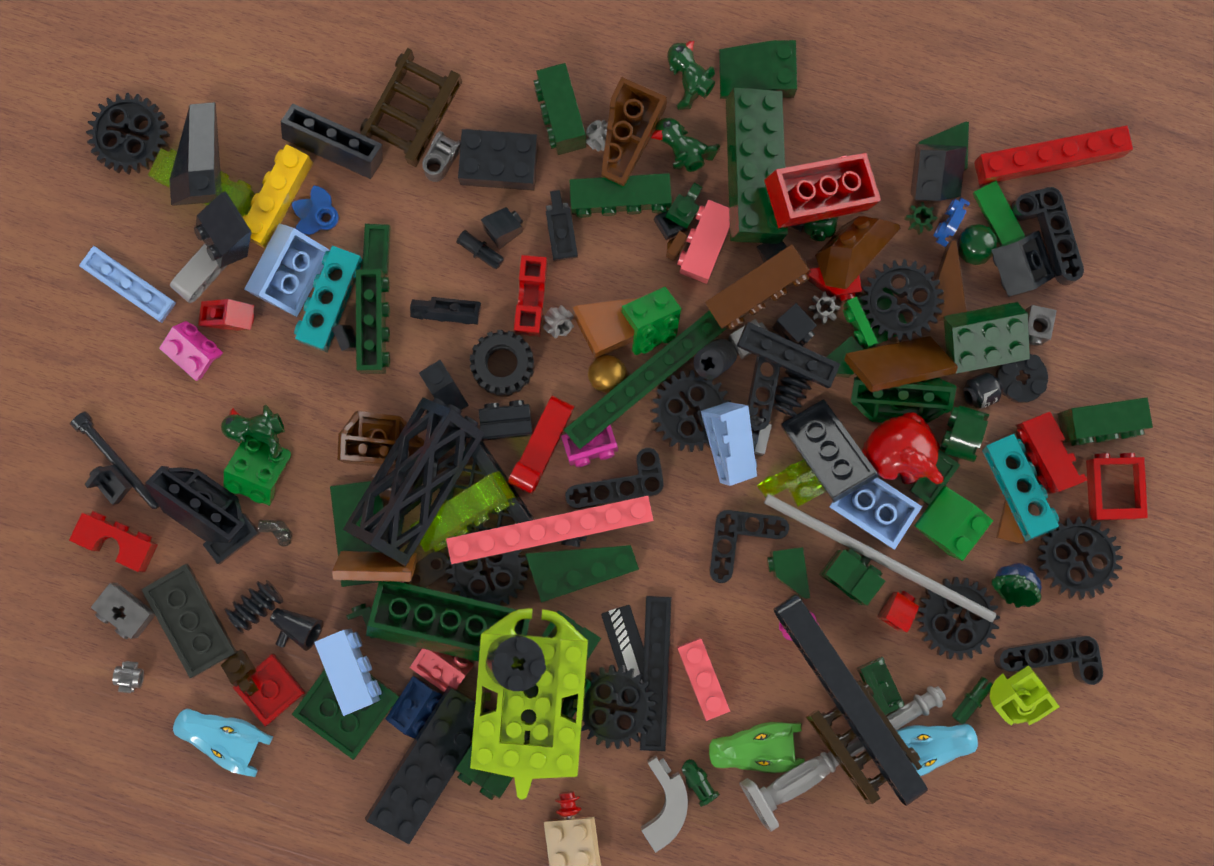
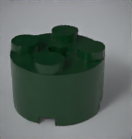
(966, 433)

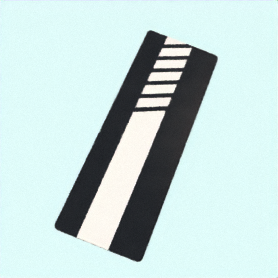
(625, 641)

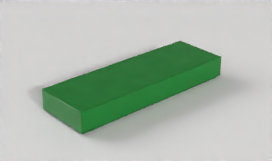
(998, 213)

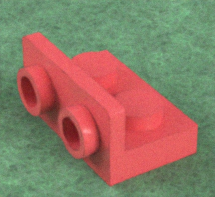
(441, 668)

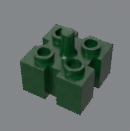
(853, 576)

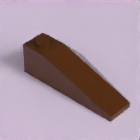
(629, 128)

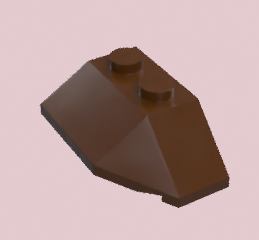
(853, 249)
(370, 437)

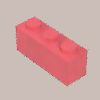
(705, 242)
(703, 679)

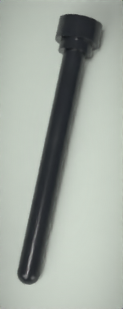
(84, 424)

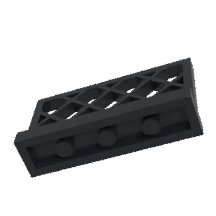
(488, 465)

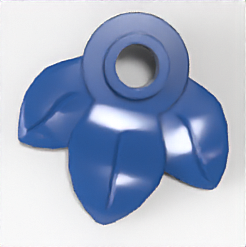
(312, 211)

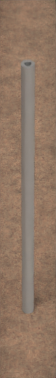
(880, 558)

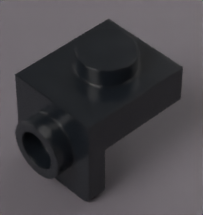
(110, 483)

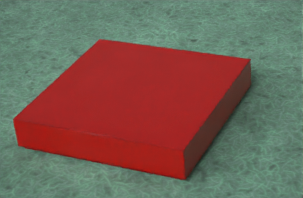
(275, 693)

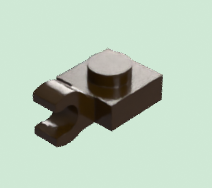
(239, 671)

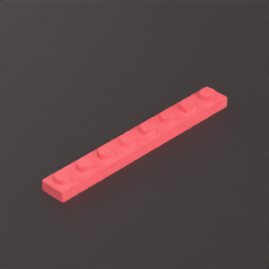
(549, 530)

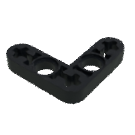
(740, 529)

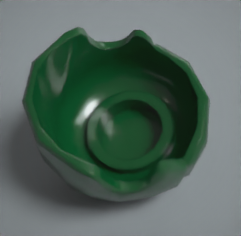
(977, 244)

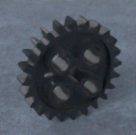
(121, 154)
(916, 281)
(671, 422)
(1099, 546)
(509, 563)
(978, 630)
(612, 730)

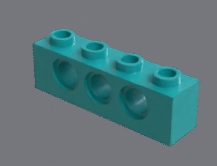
(341, 289)
(1018, 501)

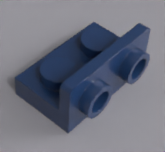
(413, 707)

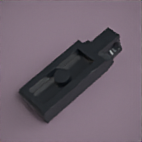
(561, 229)
(446, 310)

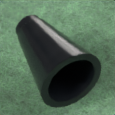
(297, 627)

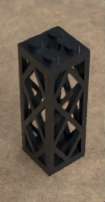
(444, 431)

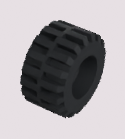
(493, 343)

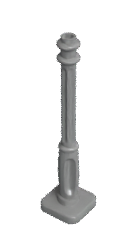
(814, 770)

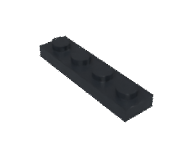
(788, 355)

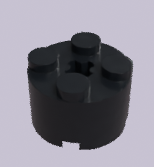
(530, 664)

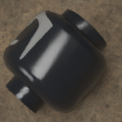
(983, 390)

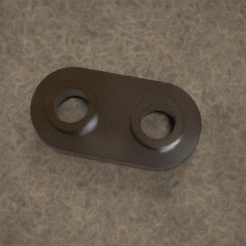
(426, 572)

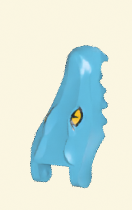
(225, 740)
(939, 744)

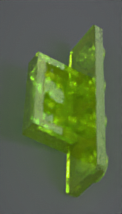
(799, 481)

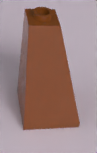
(604, 326)

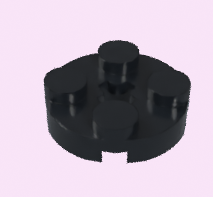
(1035, 384)

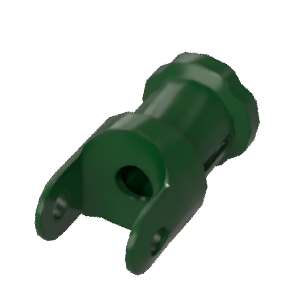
(697, 780)

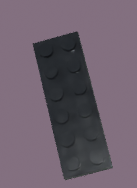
(425, 767)

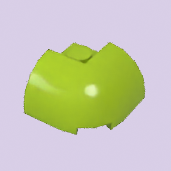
(1022, 697)

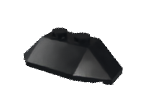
(197, 503)

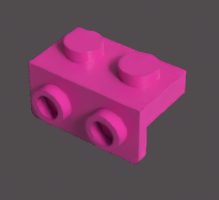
(190, 349)
(601, 446)

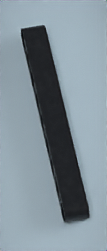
(850, 700)

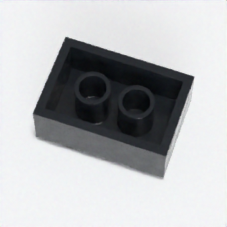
(498, 159)

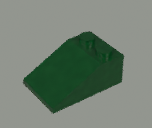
(759, 66)

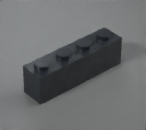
(331, 141)

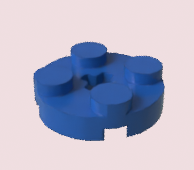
(955, 216)

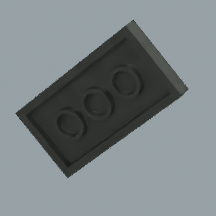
(189, 621)

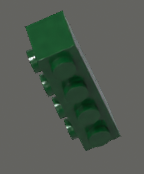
(609, 197)
(371, 321)

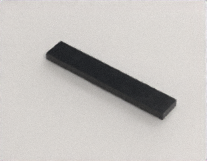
(656, 668)

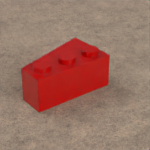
(1048, 454)

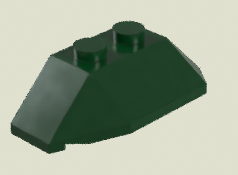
(925, 398)

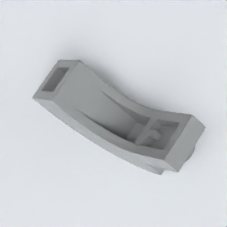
(669, 821)

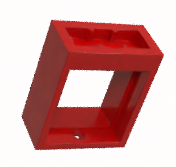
(1096, 509)

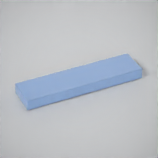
(127, 284)

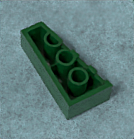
(572, 570)

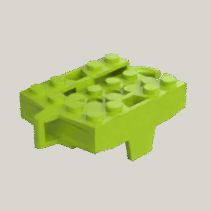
(553, 736)

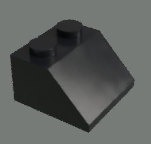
(938, 172)
(223, 231)
(1023, 264)

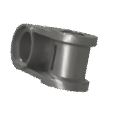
(442, 152)

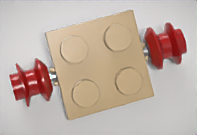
(571, 839)

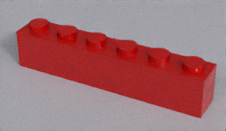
(1053, 155)

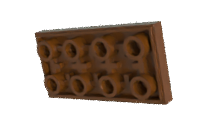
(900, 363)

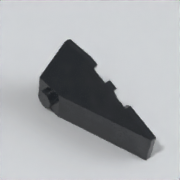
(197, 162)

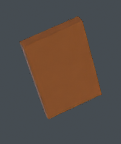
(372, 567)

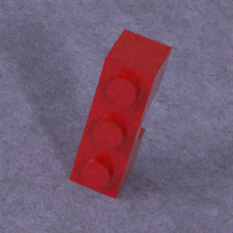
(531, 295)
(134, 549)

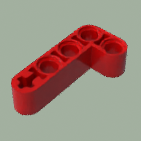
(541, 445)

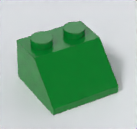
(953, 523)

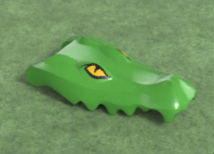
(762, 748)

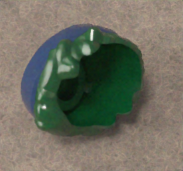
(1018, 585)

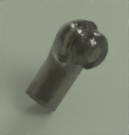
(279, 530)

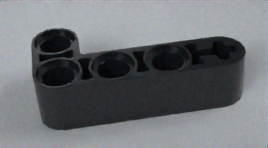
(1051, 236)
(613, 485)
(1046, 657)

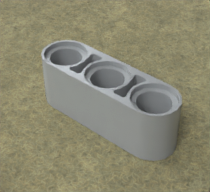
(196, 276)

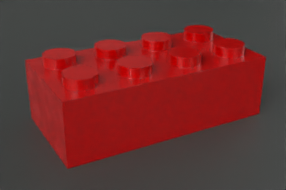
(822, 190)

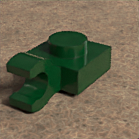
(684, 208)

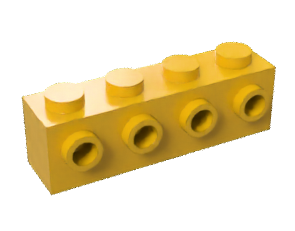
(277, 194)

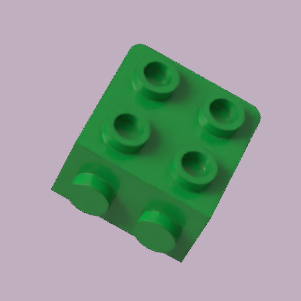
(653, 320)
(863, 332)
(254, 471)

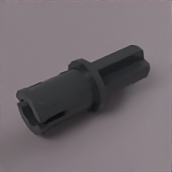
(480, 249)

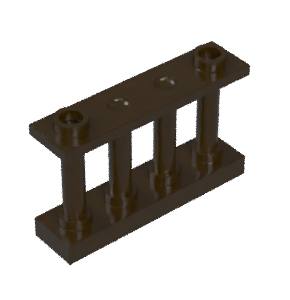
(436, 106)
(853, 765)

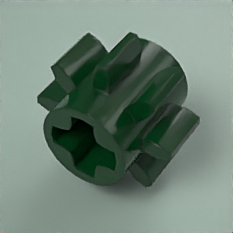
(926, 213)

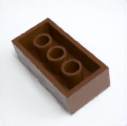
(758, 287)

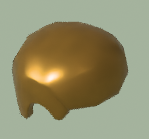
(606, 373)

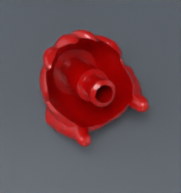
(904, 448)

